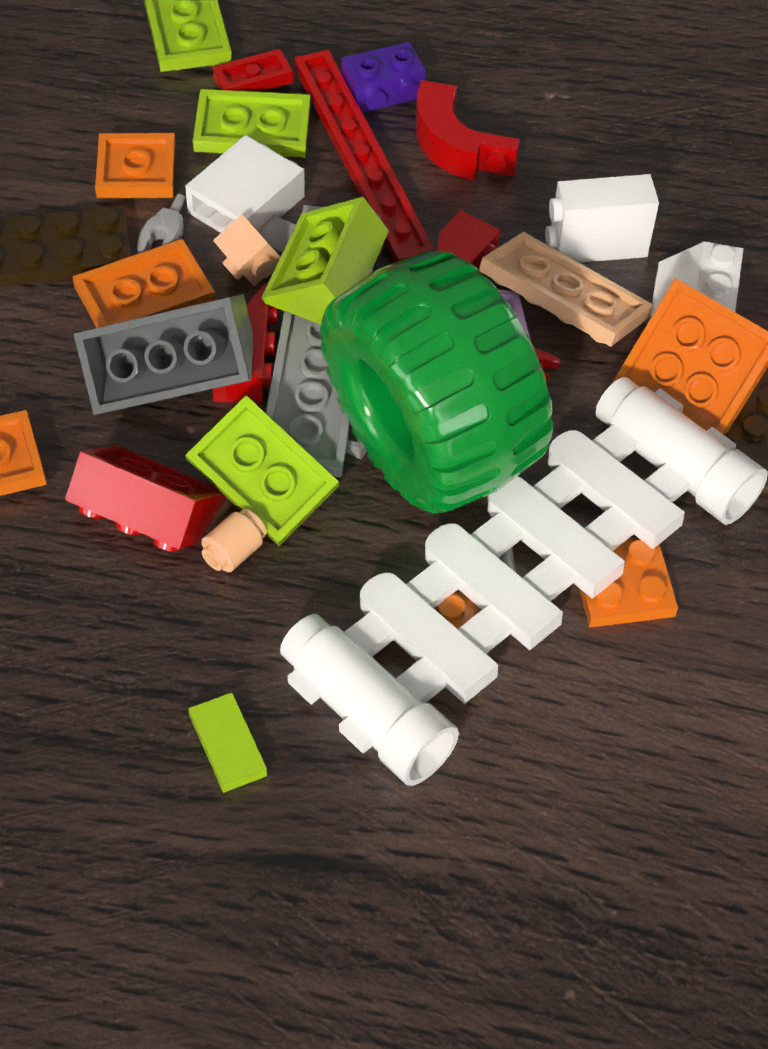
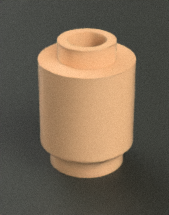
(233, 540)

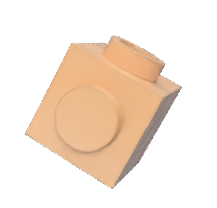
(247, 251)

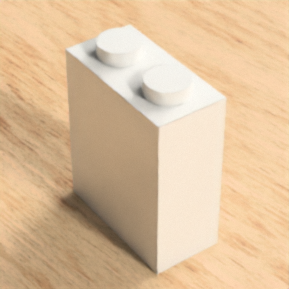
(246, 182)
(603, 218)

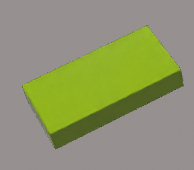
(227, 742)

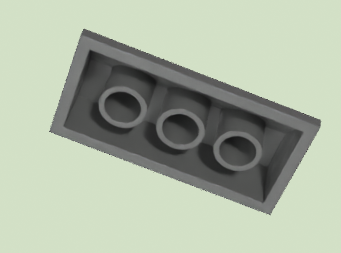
(167, 354)

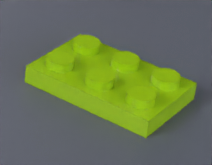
(187, 33)
(268, 118)
(262, 469)

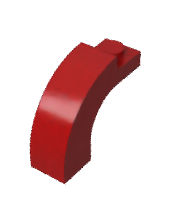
(455, 145)

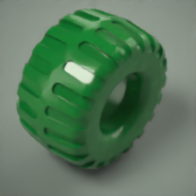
(437, 380)

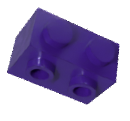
(383, 76)

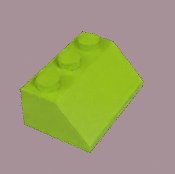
(325, 258)

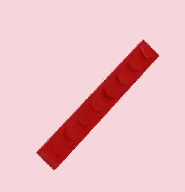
(362, 154)

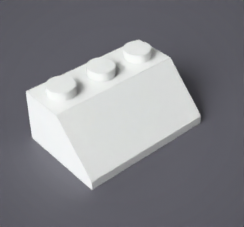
(704, 267)

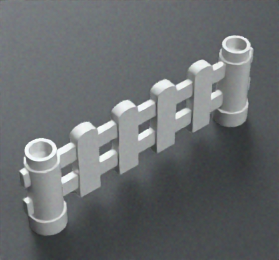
(393, 711)

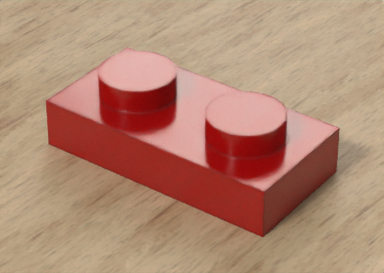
(254, 73)

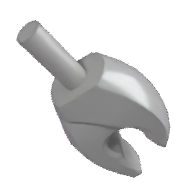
(164, 225)

